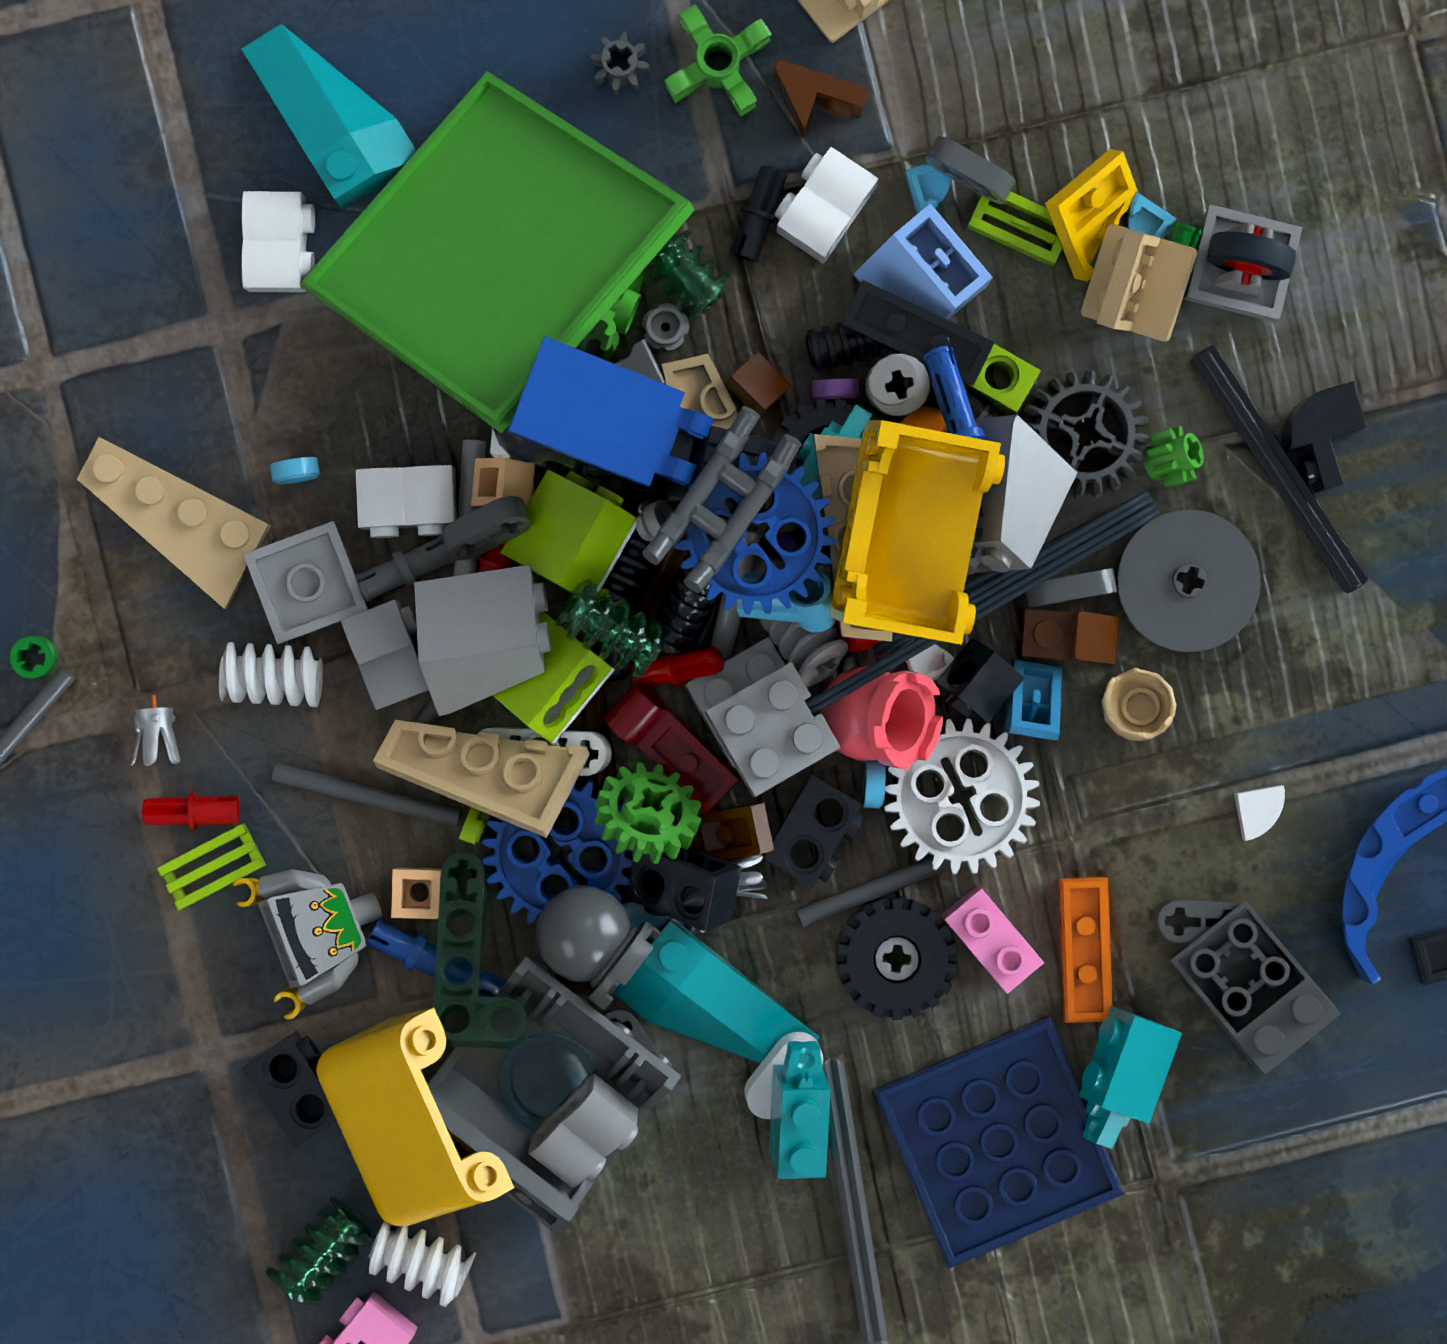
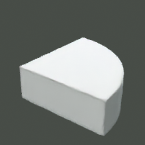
(930, 662)
(1259, 810)

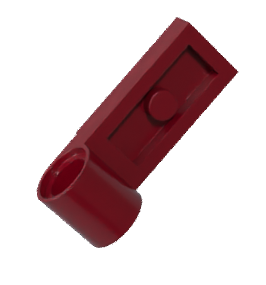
(668, 741)

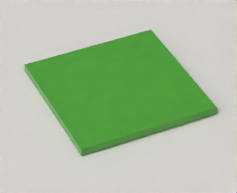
(491, 243)

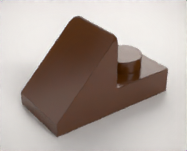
(805, 87)
(1069, 636)
(734, 832)

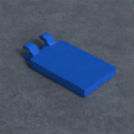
(605, 415)

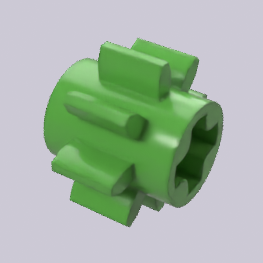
(1173, 456)

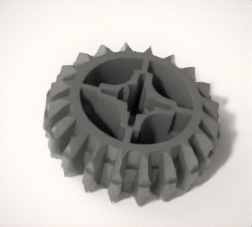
(1106, 442)

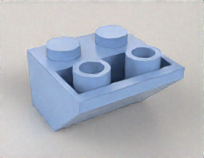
(927, 266)

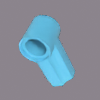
(811, 617)

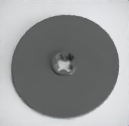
(1205, 614)

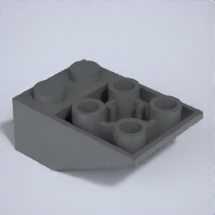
(1255, 988)

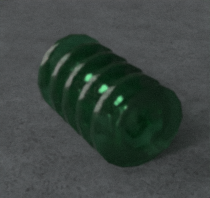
(688, 275)
(612, 626)
(322, 1255)

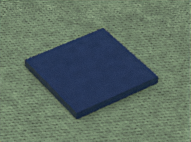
(998, 1141)

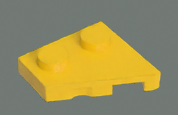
(1088, 206)

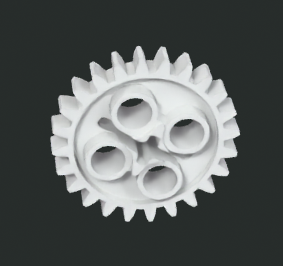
(1002, 779)

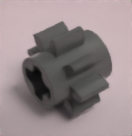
(615, 75)

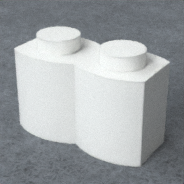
(826, 203)
(275, 241)
(406, 499)

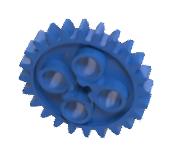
(789, 504)
(524, 875)

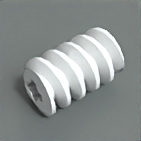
(270, 676)
(419, 1262)

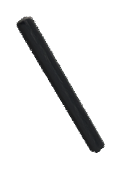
(1280, 469)

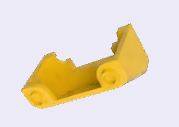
(913, 530)
(396, 1125)

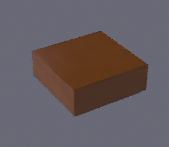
(757, 384)

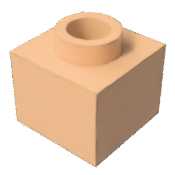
(501, 478)
(403, 901)

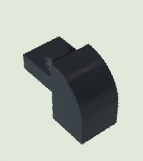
(1313, 425)

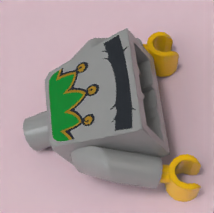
(311, 930)

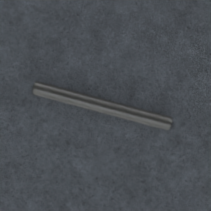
(853, 1205)

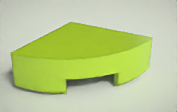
(474, 826)

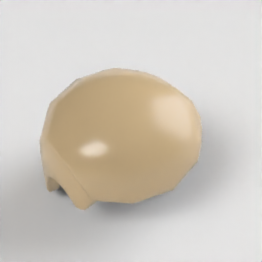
(1138, 704)

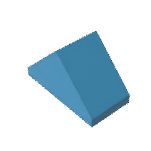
(1036, 702)

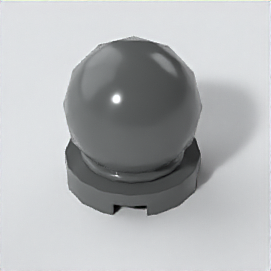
(590, 939)

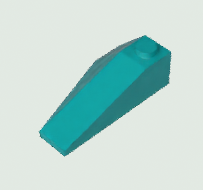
(338, 125)
(705, 997)

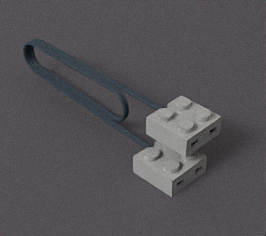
(760, 703)

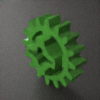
(647, 813)

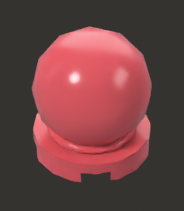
(886, 718)

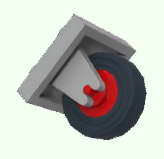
(1243, 263)

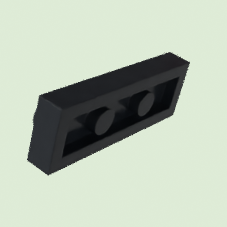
(915, 329)

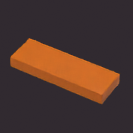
(1085, 949)

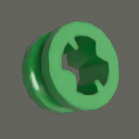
(28, 643)

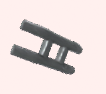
(692, 508)

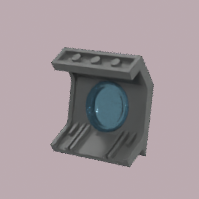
(501, 1096)

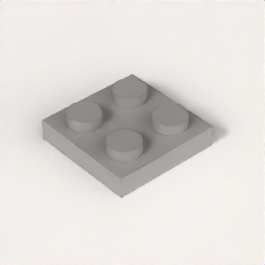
(305, 582)

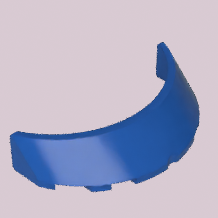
(1387, 839)

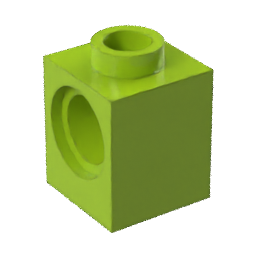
(1021, 376)

